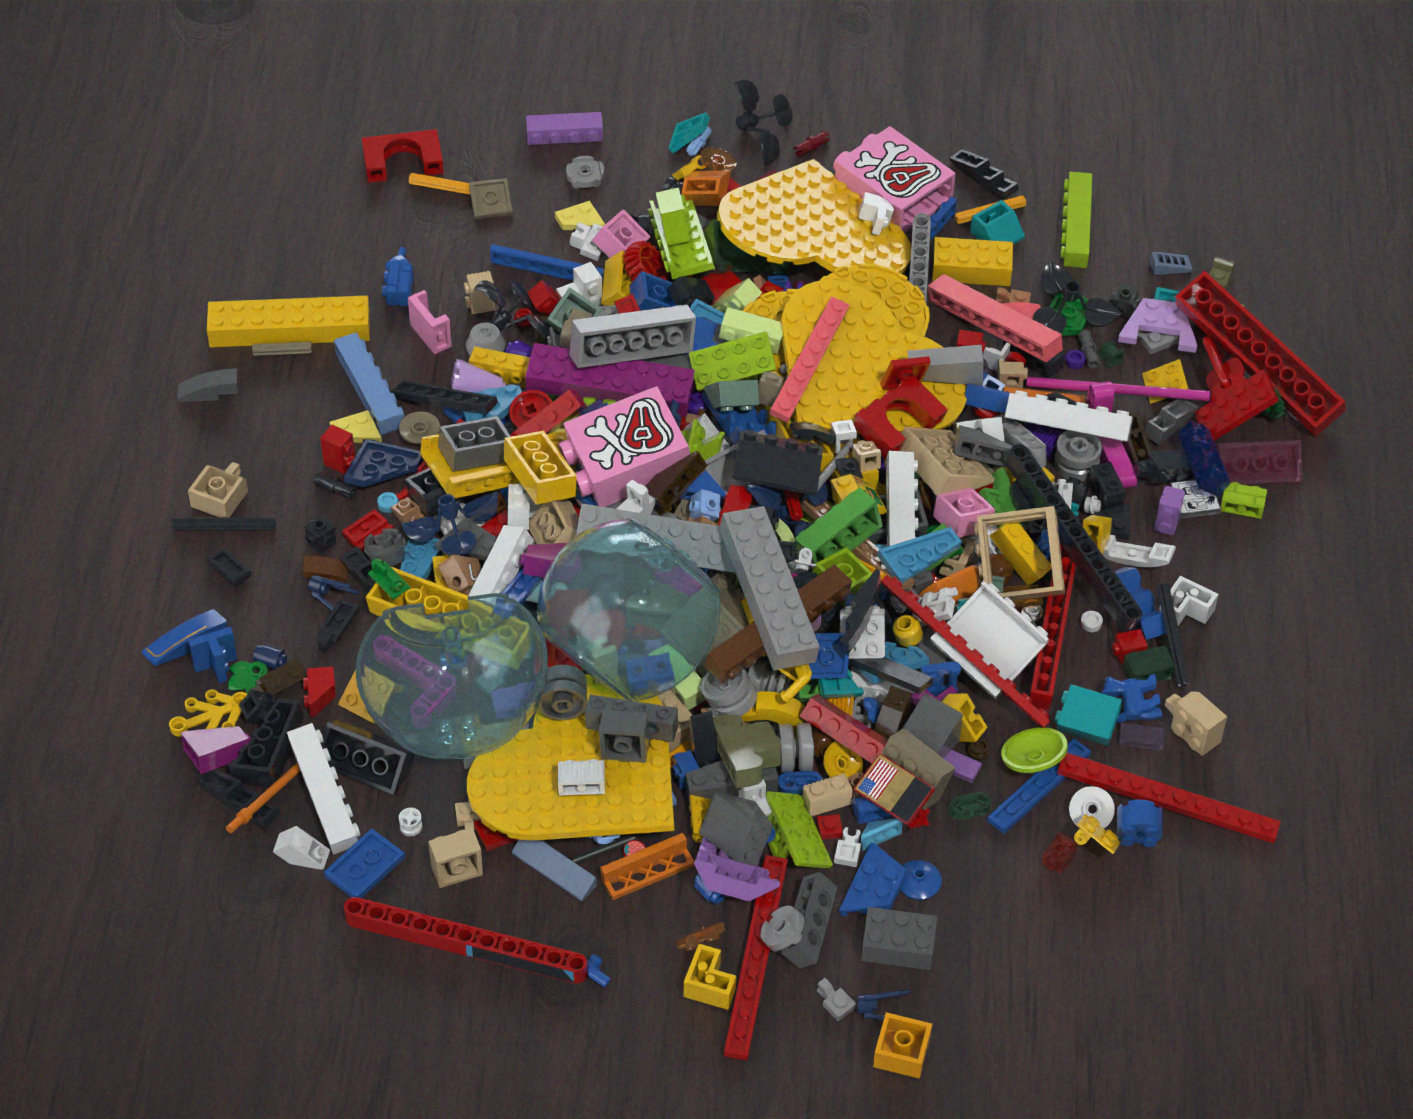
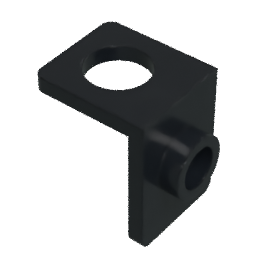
(848, 466)

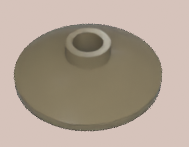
(418, 425)

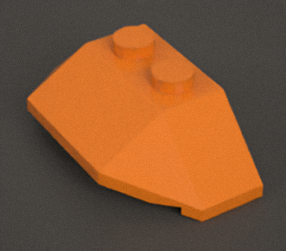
(965, 581)

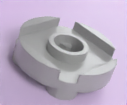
(592, 178)
(783, 928)

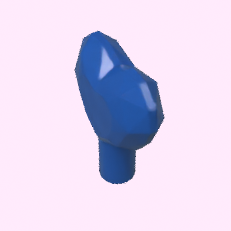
(399, 259)
(872, 708)

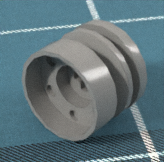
(768, 680)

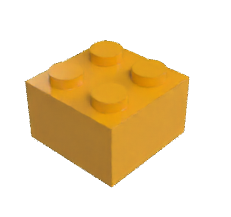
(902, 1045)

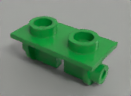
(387, 578)

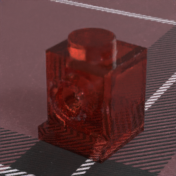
(1060, 853)

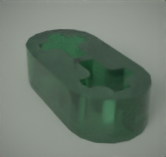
(970, 805)

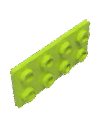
(733, 360)
(795, 831)

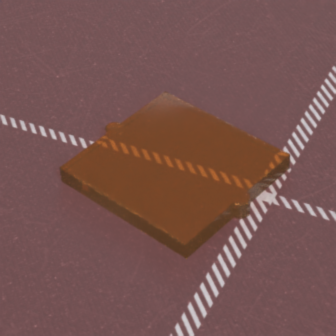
(1024, 602)

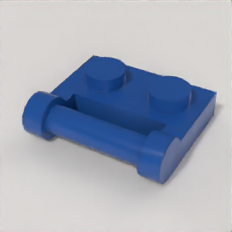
(937, 672)

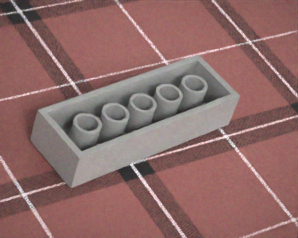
(632, 336)

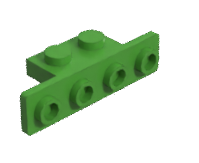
(999, 495)

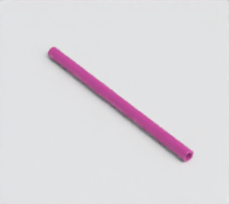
(1120, 389)

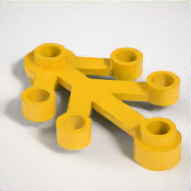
(212, 712)

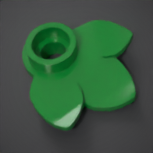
(244, 676)

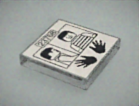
(1196, 501)

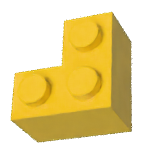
(705, 982)

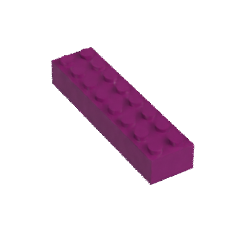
(555, 373)

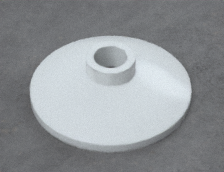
(1092, 796)

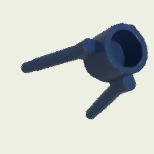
(322, 586)
(868, 1003)

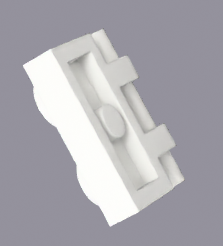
(940, 603)

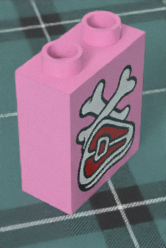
(897, 172)
(622, 444)

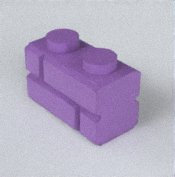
(1169, 510)

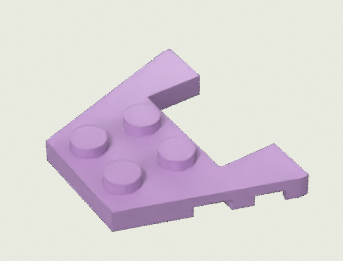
(1160, 318)

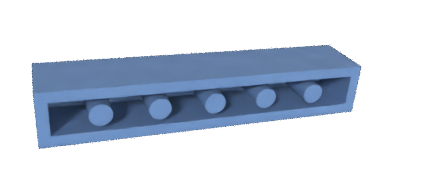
(368, 382)

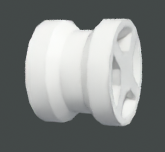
(406, 817)

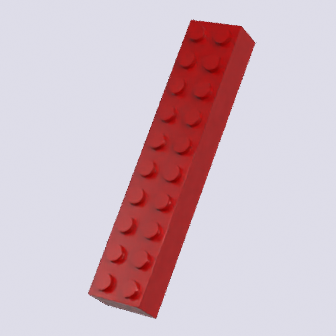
(1258, 349)

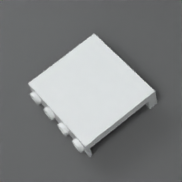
(997, 633)

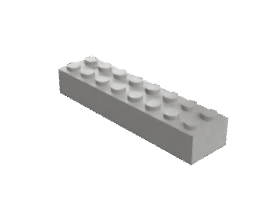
(698, 540)
(769, 588)

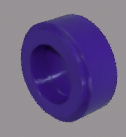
(1075, 359)

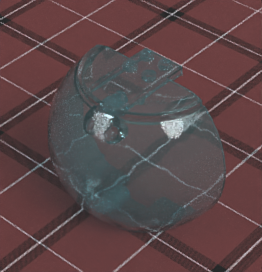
(629, 608)
(455, 677)

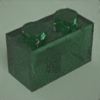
(1148, 662)

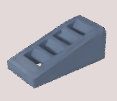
(1163, 263)

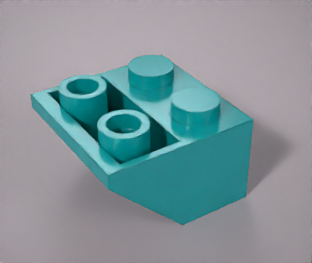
(997, 224)

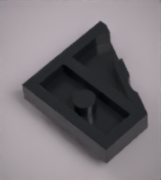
(1120, 520)

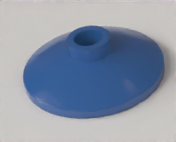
(921, 887)

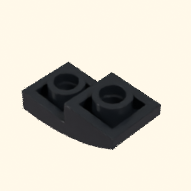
(807, 431)

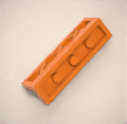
(641, 861)

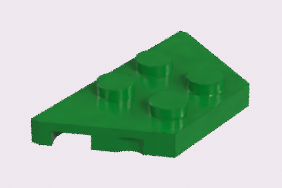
(1073, 313)

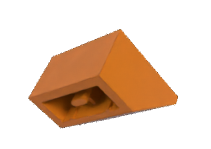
(706, 187)

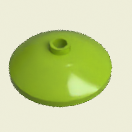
(1034, 750)

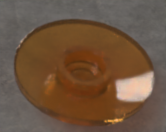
(717, 159)
(926, 497)

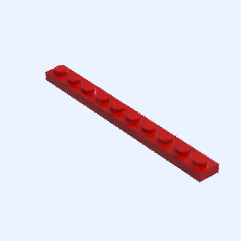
(926, 615)
(1169, 797)
(754, 966)

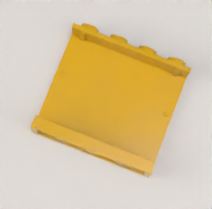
(465, 481)

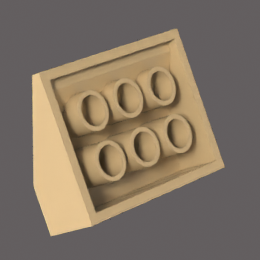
(938, 463)

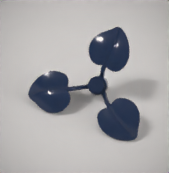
(770, 497)
(458, 544)

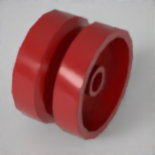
(527, 406)

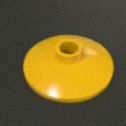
(850, 761)

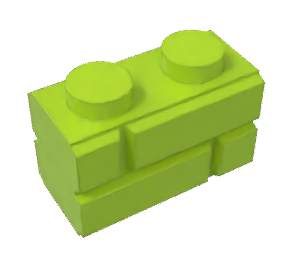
(1244, 500)

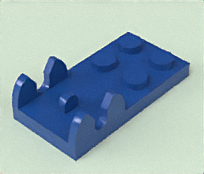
(739, 420)

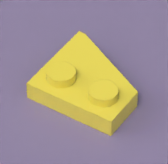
(580, 213)
(360, 425)

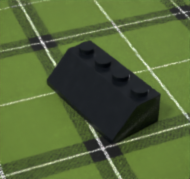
(366, 756)

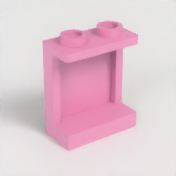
(432, 331)

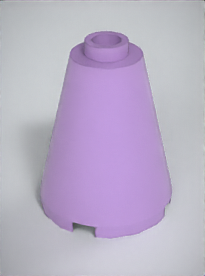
(472, 378)

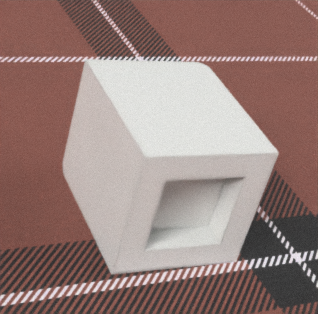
(993, 355)
(844, 432)

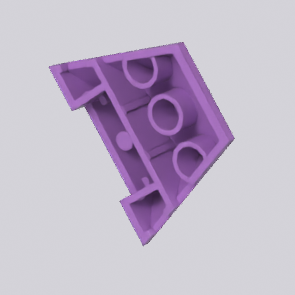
(729, 877)

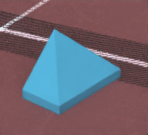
(880, 831)

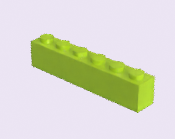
(1077, 219)

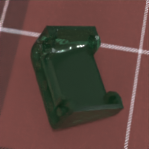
(731, 258)

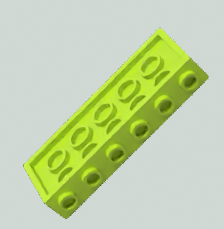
(685, 257)

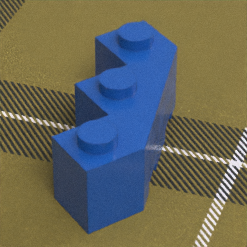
(1151, 621)

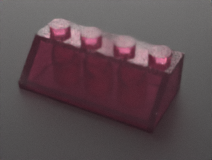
(1262, 460)

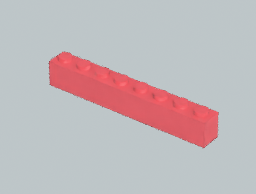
(995, 318)

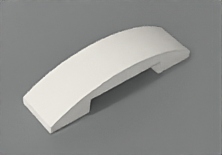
(1138, 555)

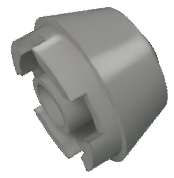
(485, 336)

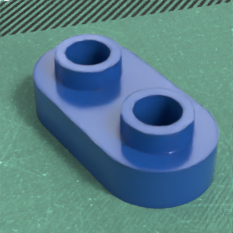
(797, 781)

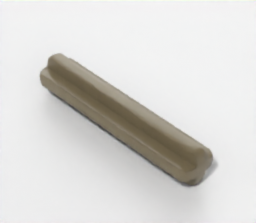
(281, 348)

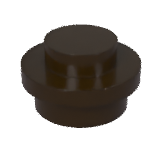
(979, 749)

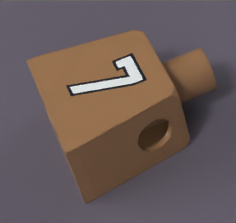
(460, 572)

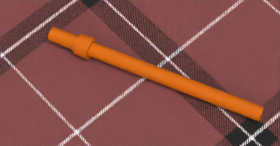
(245, 814)

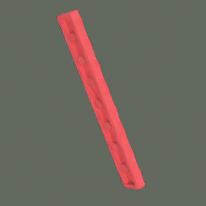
(809, 359)

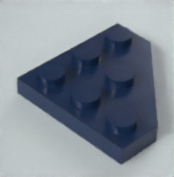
(381, 462)

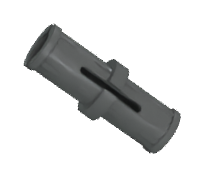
(1089, 349)

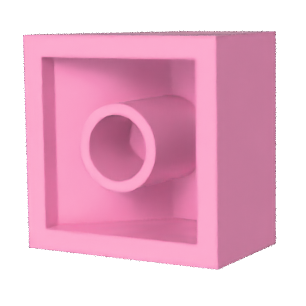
(619, 234)
(960, 510)

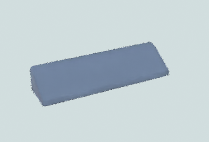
(556, 867)

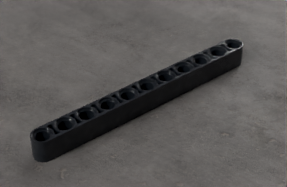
(1075, 539)

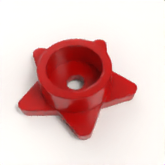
(921, 820)

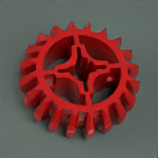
(644, 257)

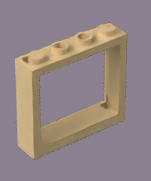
(1054, 543)

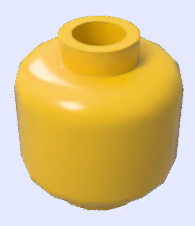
(907, 630)

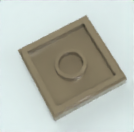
(490, 198)

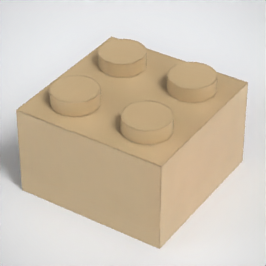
(455, 857)

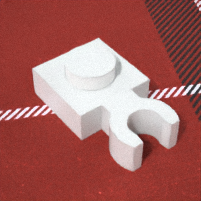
(848, 849)

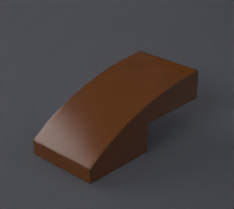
(324, 567)

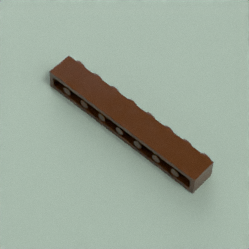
(747, 646)

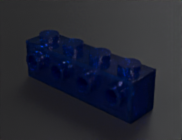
(1204, 458)

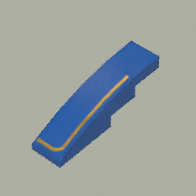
(176, 643)

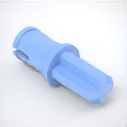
(698, 142)

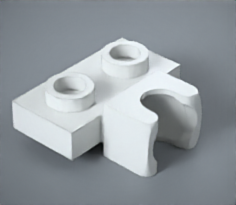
(583, 238)

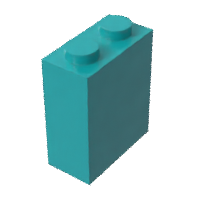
(1088, 715)

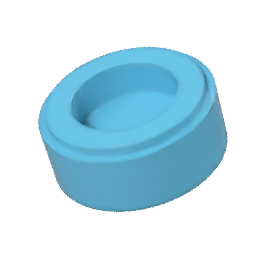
(387, 500)

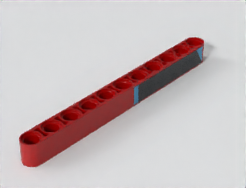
(474, 947)

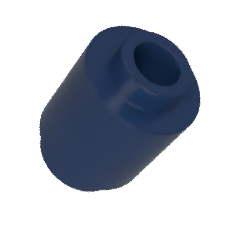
(270, 656)

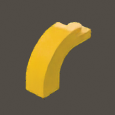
(773, 708)

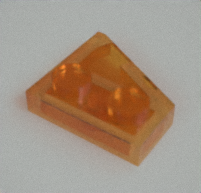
(708, 933)

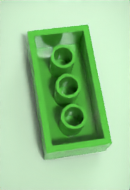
(841, 527)

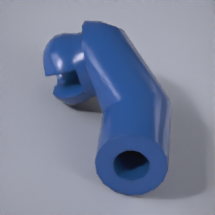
(594, 972)

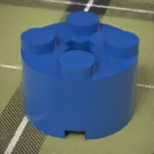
(1139, 823)

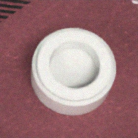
(1091, 621)

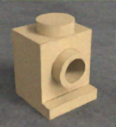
(1011, 373)
(865, 450)

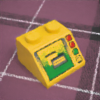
(849, 483)

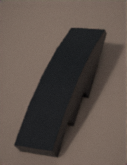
(981, 172)
(358, 567)
(862, 608)
(236, 796)

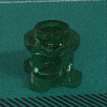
(1112, 354)

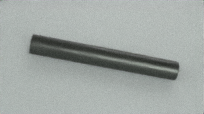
(603, 849)

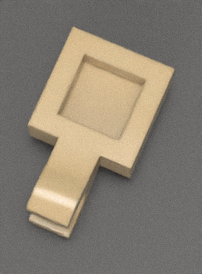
(465, 815)

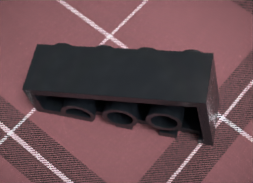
(269, 748)

